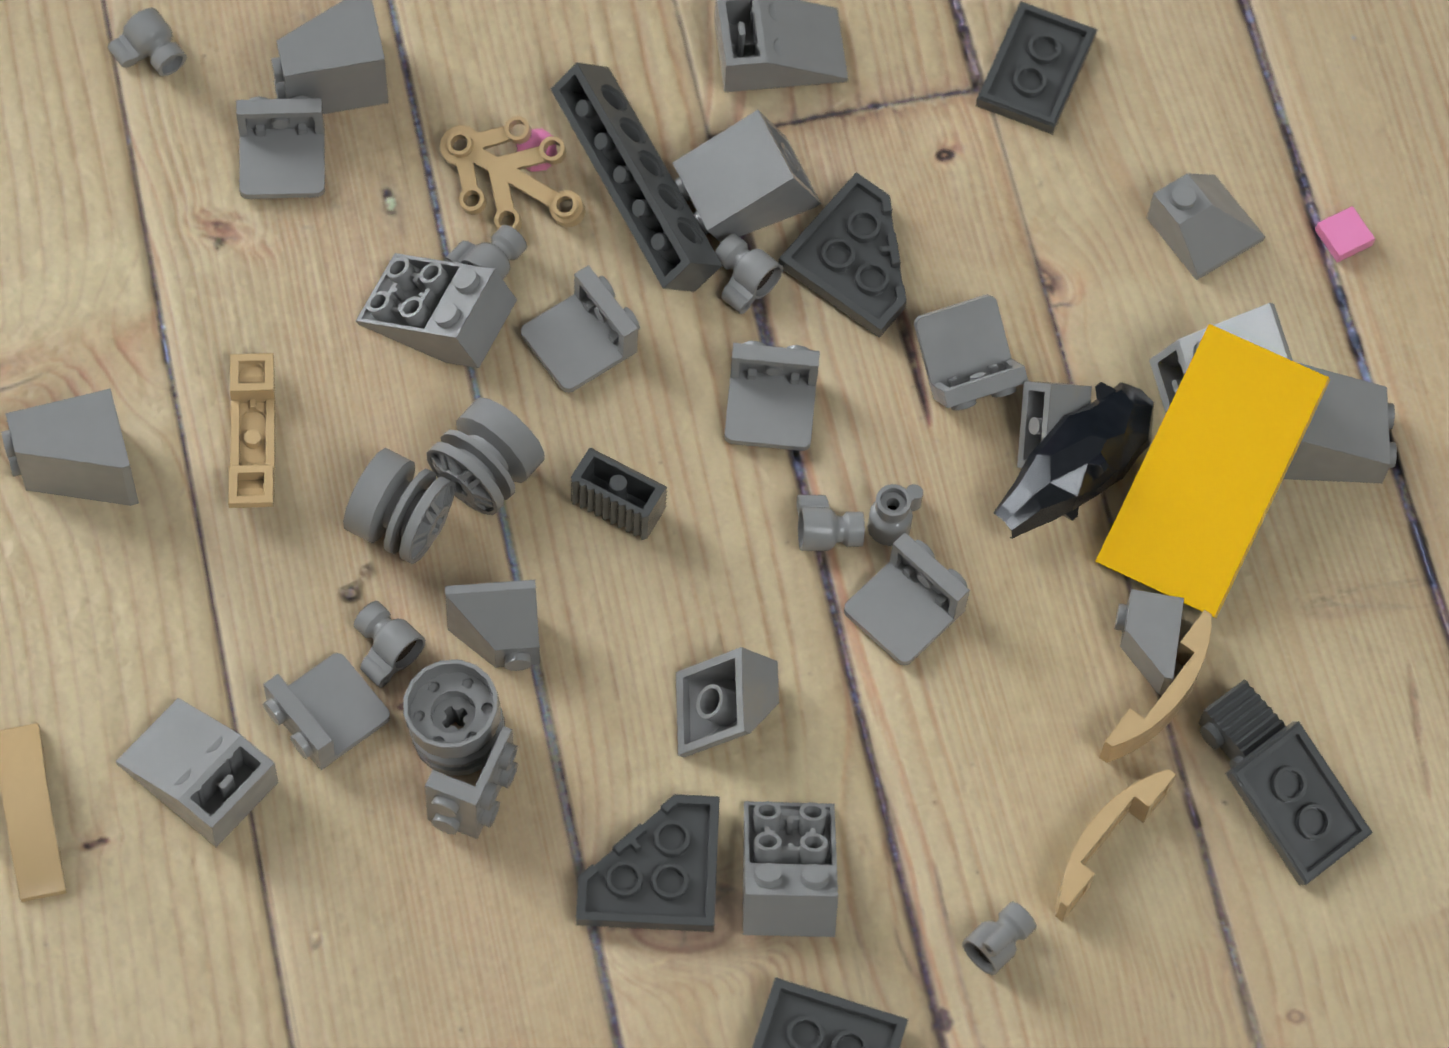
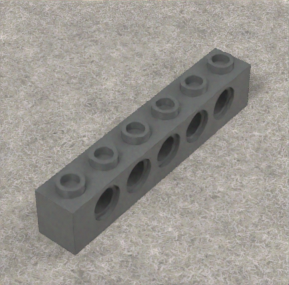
(636, 177)

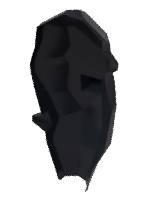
(1079, 458)

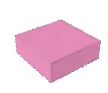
(1344, 234)

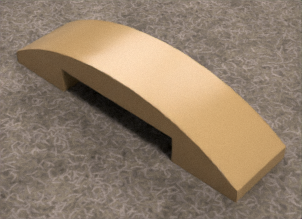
(252, 431)
(1135, 730)
(1140, 801)
(29, 814)

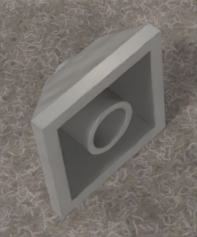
(1202, 223)
(496, 621)
(724, 699)

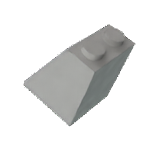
(334, 59)
(744, 179)
(1347, 434)
(71, 449)

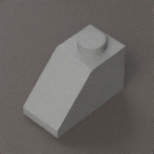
(1043, 408)
(1151, 634)

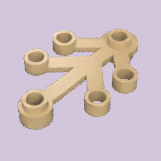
(506, 171)

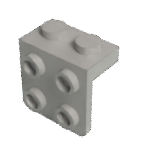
(281, 147)
(583, 333)
(967, 353)
(771, 396)
(908, 601)
(326, 709)
(466, 807)

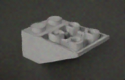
(778, 44)
(439, 308)
(1256, 326)
(200, 770)
(789, 869)

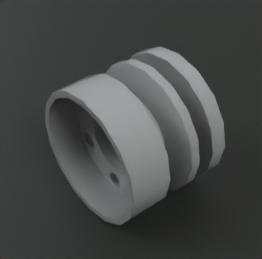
(486, 455)
(398, 505)
(451, 694)

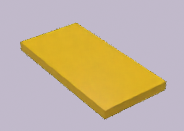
(1213, 470)

